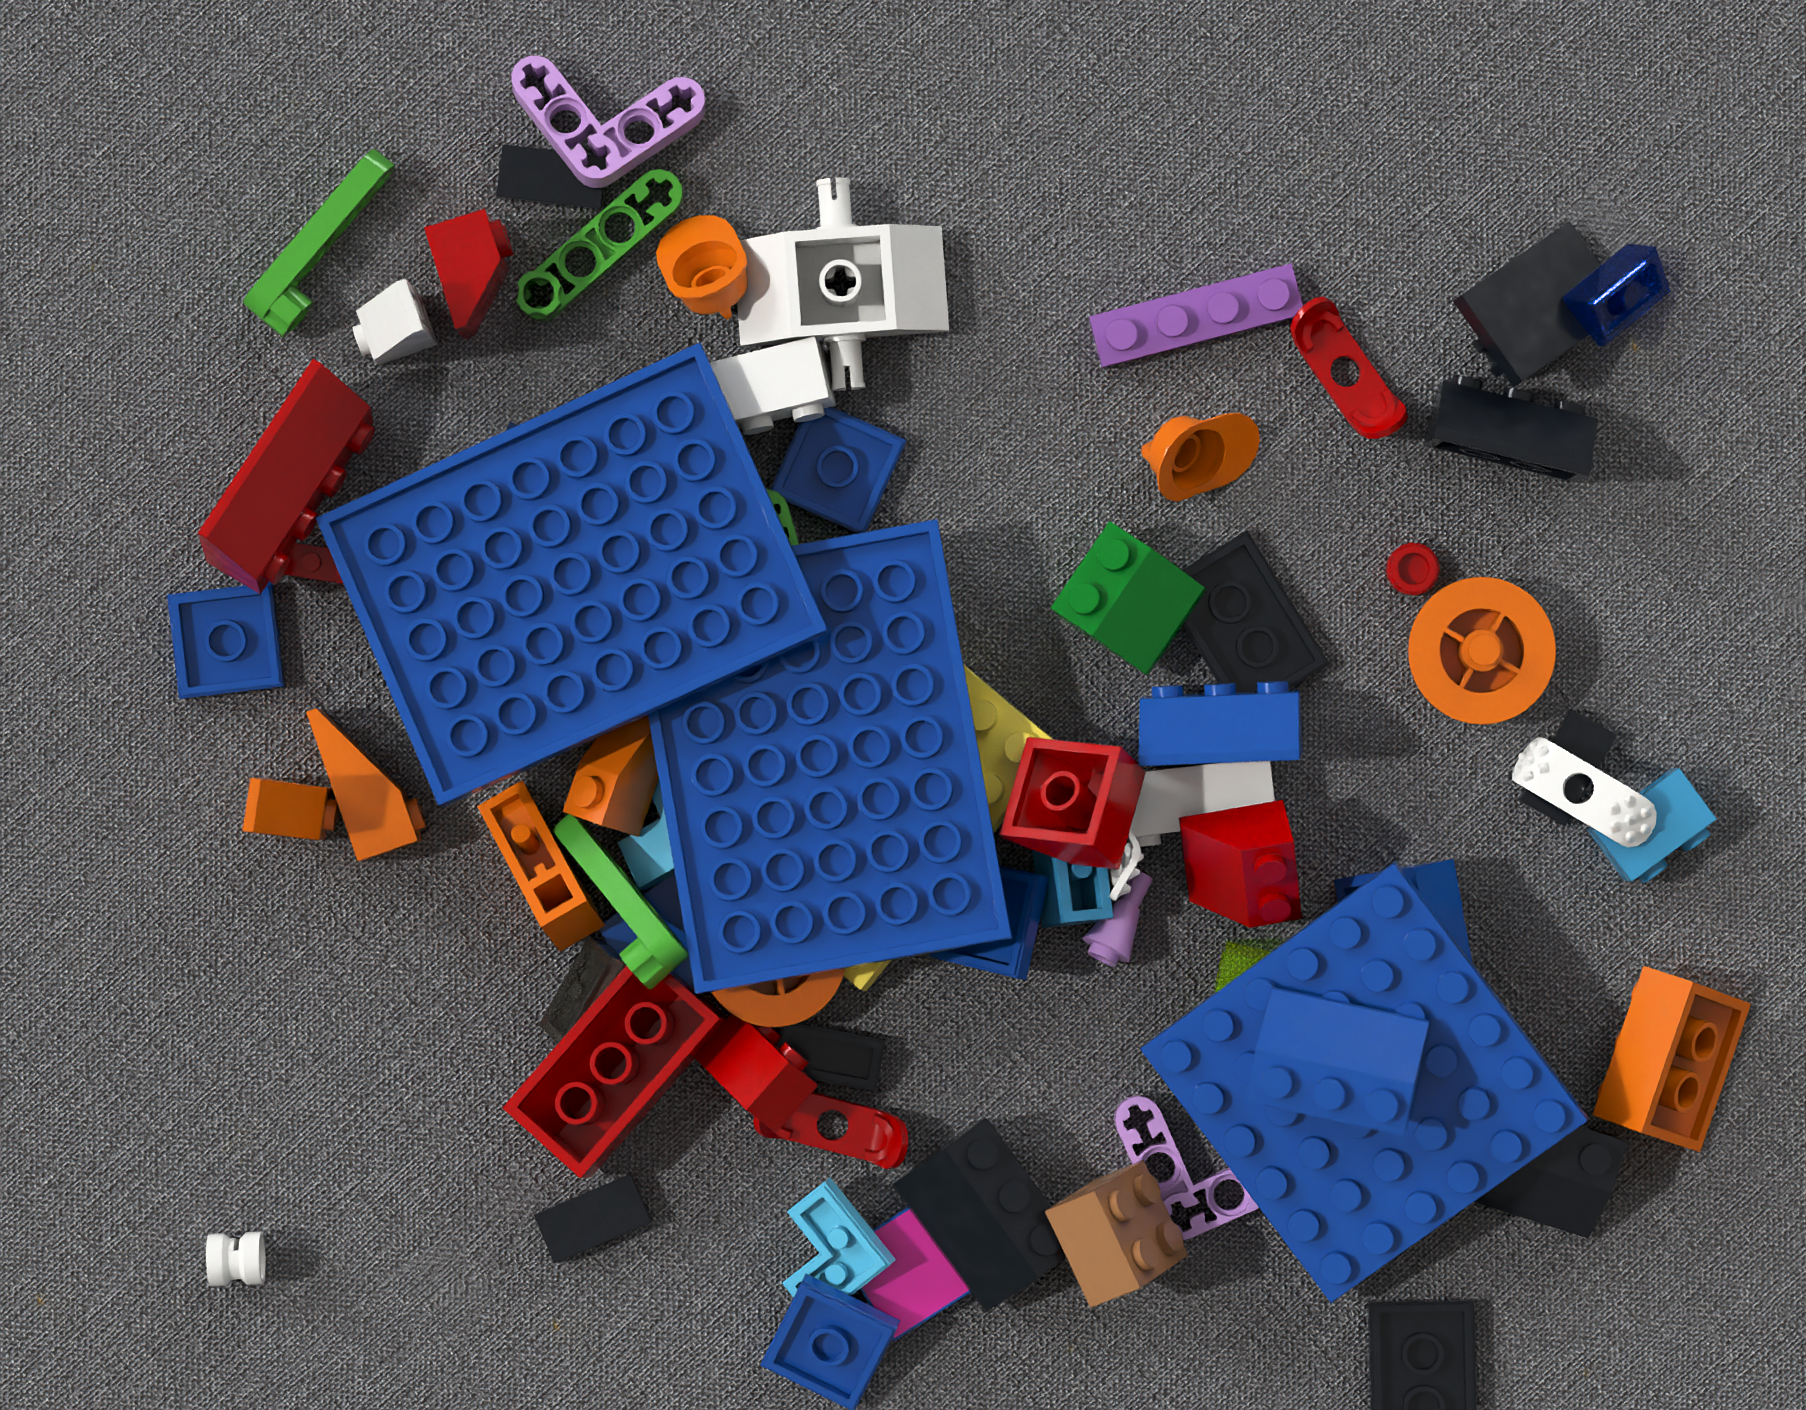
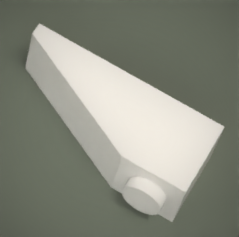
(394, 324)

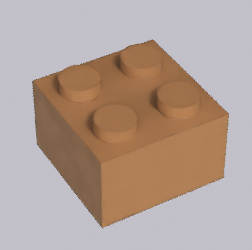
(1117, 1233)

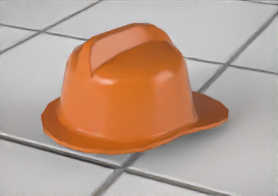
(704, 264)
(1201, 454)

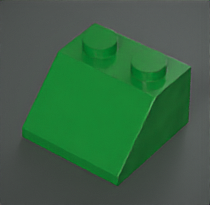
(1128, 598)

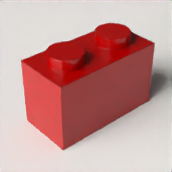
(757, 1071)

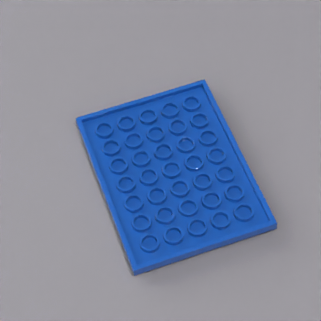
(571, 575)
(839, 788)

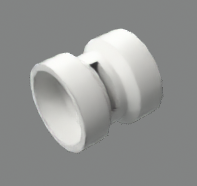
(235, 1259)

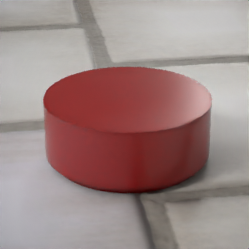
(1412, 569)

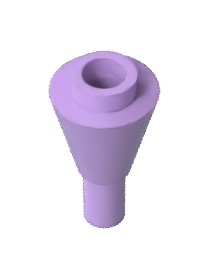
(1114, 937)

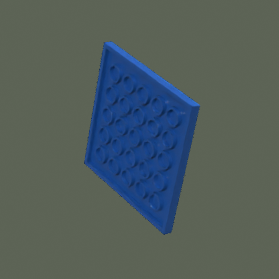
(1343, 1190)

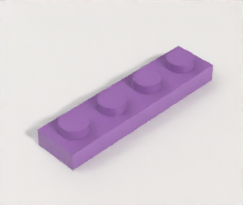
(1196, 316)

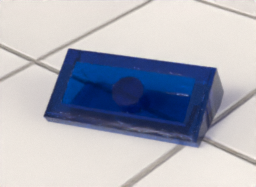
(1618, 292)

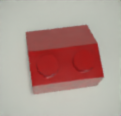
(470, 265)
(1074, 801)
(1242, 863)

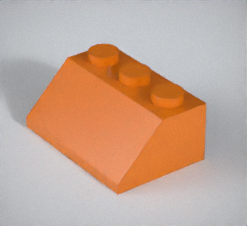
(1671, 1059)

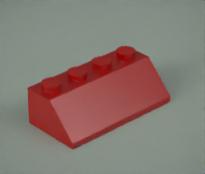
(287, 479)
(613, 1068)

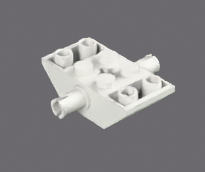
(895, 292)

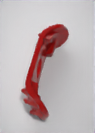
(1322, 340)
(870, 1132)

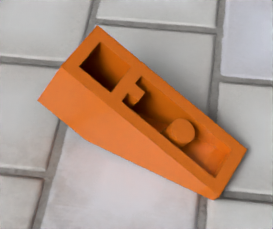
(616, 779)
(369, 799)
(289, 809)
(540, 866)

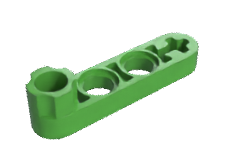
(594, 239)
(275, 293)
(657, 947)

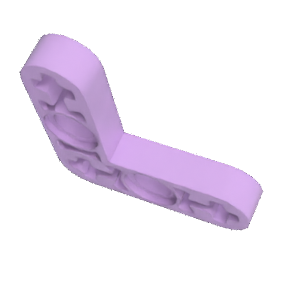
(610, 137)
(1179, 1185)

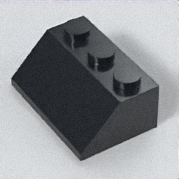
(1511, 429)
(1563, 1184)
(983, 1214)

